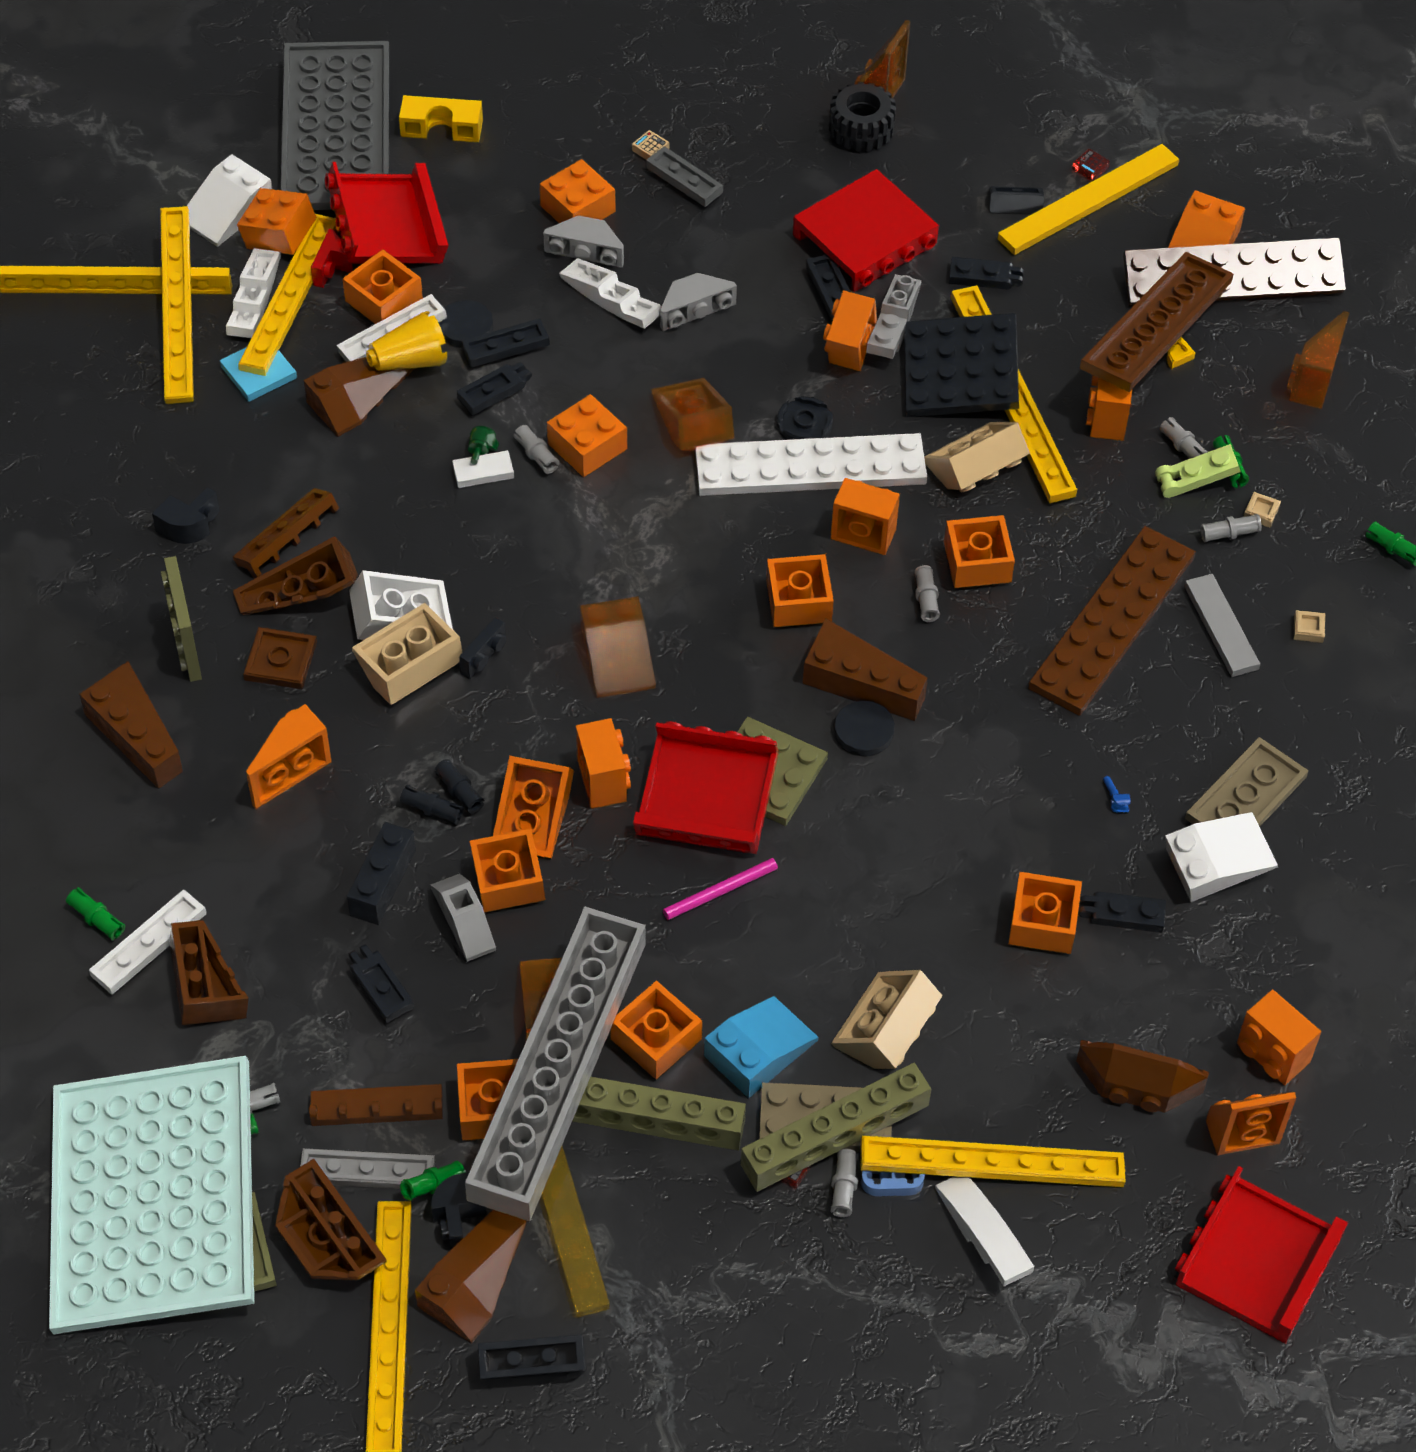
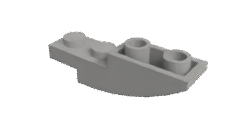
(894, 314)

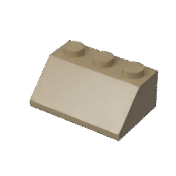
(978, 455)
(408, 653)
(888, 1018)

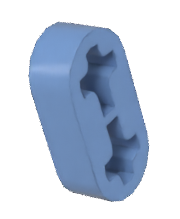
(891, 1184)

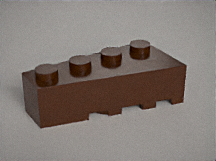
(862, 672)
(132, 724)

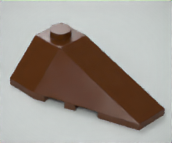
(348, 392)
(302, 579)
(469, 1278)

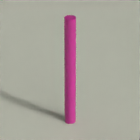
(720, 889)

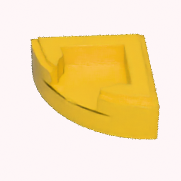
(1179, 353)

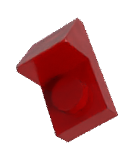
(328, 259)

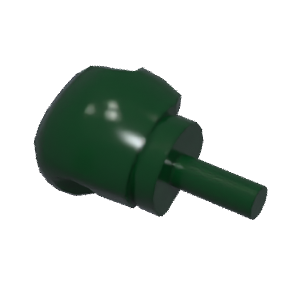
(481, 441)

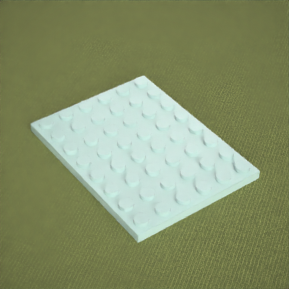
(151, 1195)

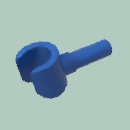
(1119, 802)

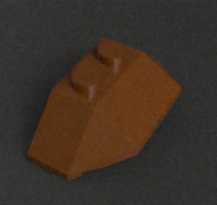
(1140, 1076)
(324, 1228)

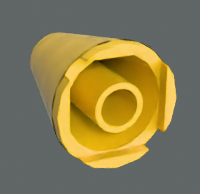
(409, 345)

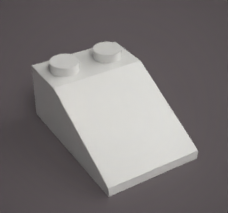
(224, 199)
(385, 597)
(1219, 854)

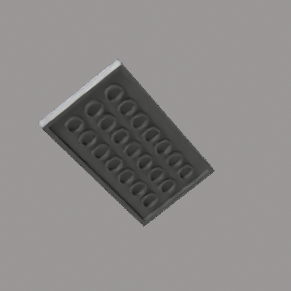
(333, 114)

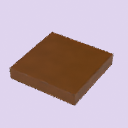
(280, 658)

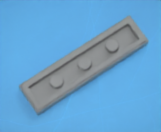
(1222, 625)
(368, 1168)

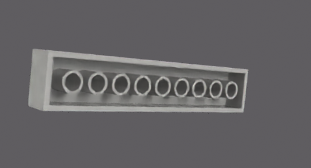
(555, 1064)

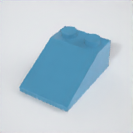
(757, 1044)

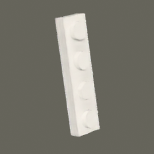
(356, 346)
(145, 943)

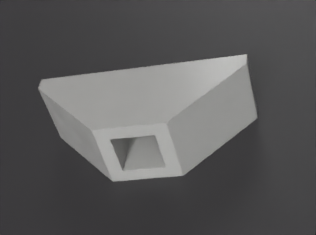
(585, 239)
(695, 298)
(464, 916)

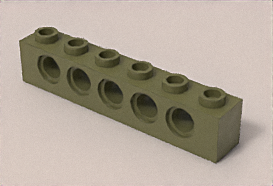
(662, 1113)
(835, 1127)

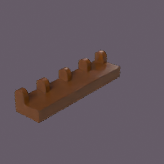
(284, 530)
(376, 1105)

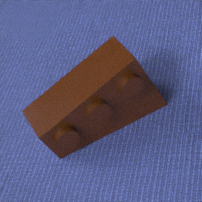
(202, 977)

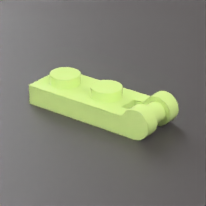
(1197, 471)

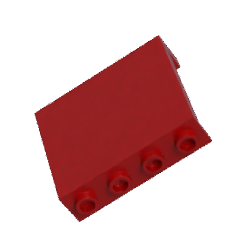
(387, 214)
(867, 228)
(707, 787)
(1258, 1257)

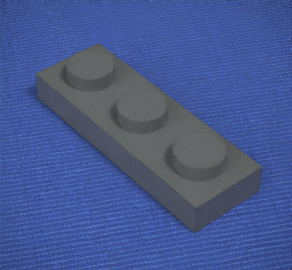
(684, 176)

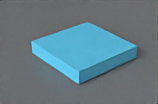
(256, 385)

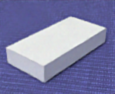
(489, 469)

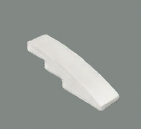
(254, 292)
(609, 293)
(985, 1229)

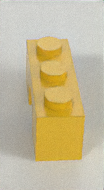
(422, 113)

